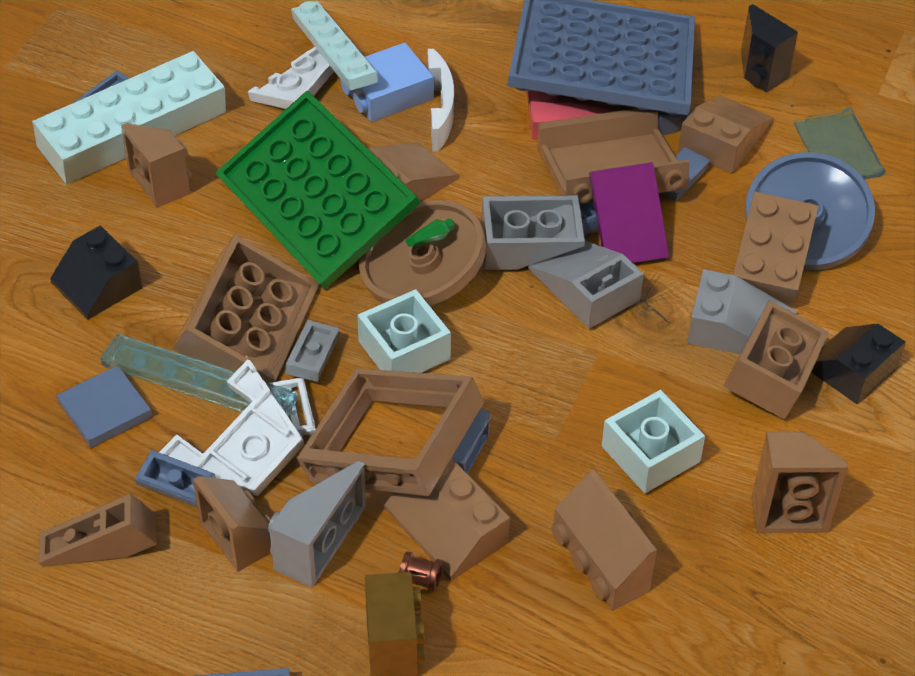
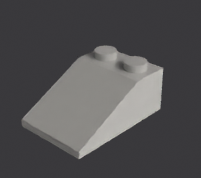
(529, 229)
(726, 311)
(316, 524)

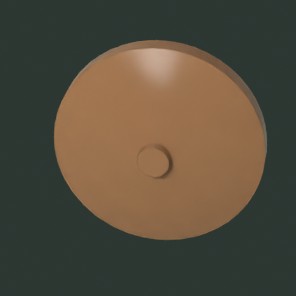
(431, 268)

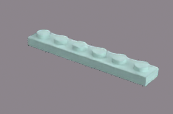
(334, 45)

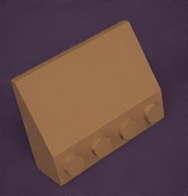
(247, 311)

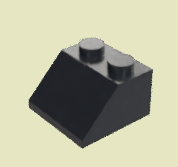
(766, 49)
(96, 273)
(859, 360)

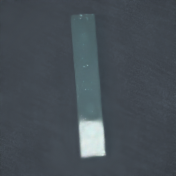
(183, 373)

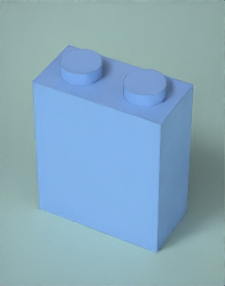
(400, 85)

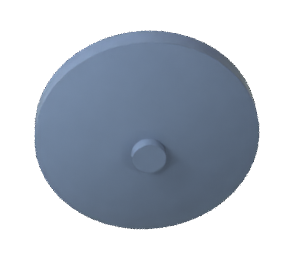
(843, 199)

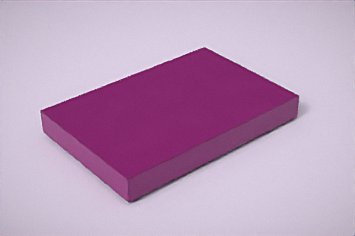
(629, 212)

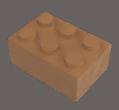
(776, 245)

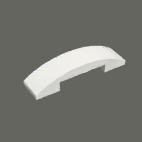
(441, 117)

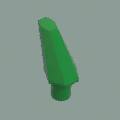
(432, 232)

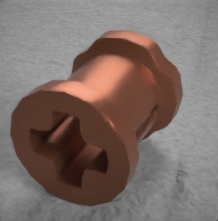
(423, 571)

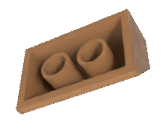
(796, 484)
(453, 522)
(604, 542)

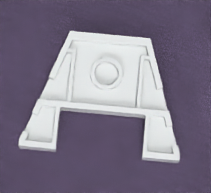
(255, 443)

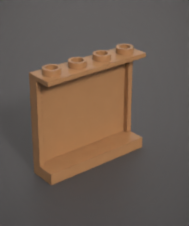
(606, 142)

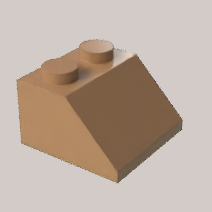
(157, 162)
(232, 520)

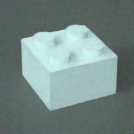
(404, 335)
(652, 441)

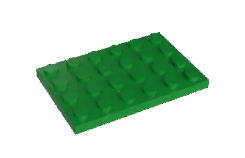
(317, 189)

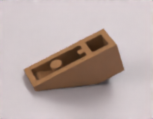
(100, 534)

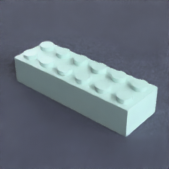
(89, 132)

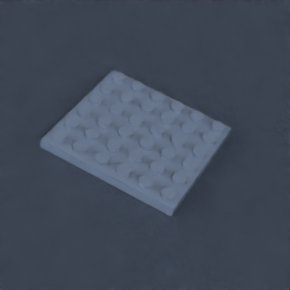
(605, 54)

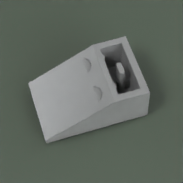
(591, 281)

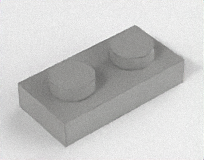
(312, 350)

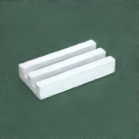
(306, 429)

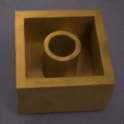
(394, 624)

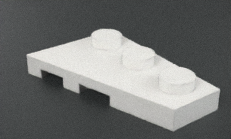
(307, 73)

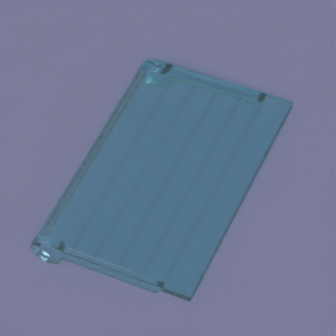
(842, 138)

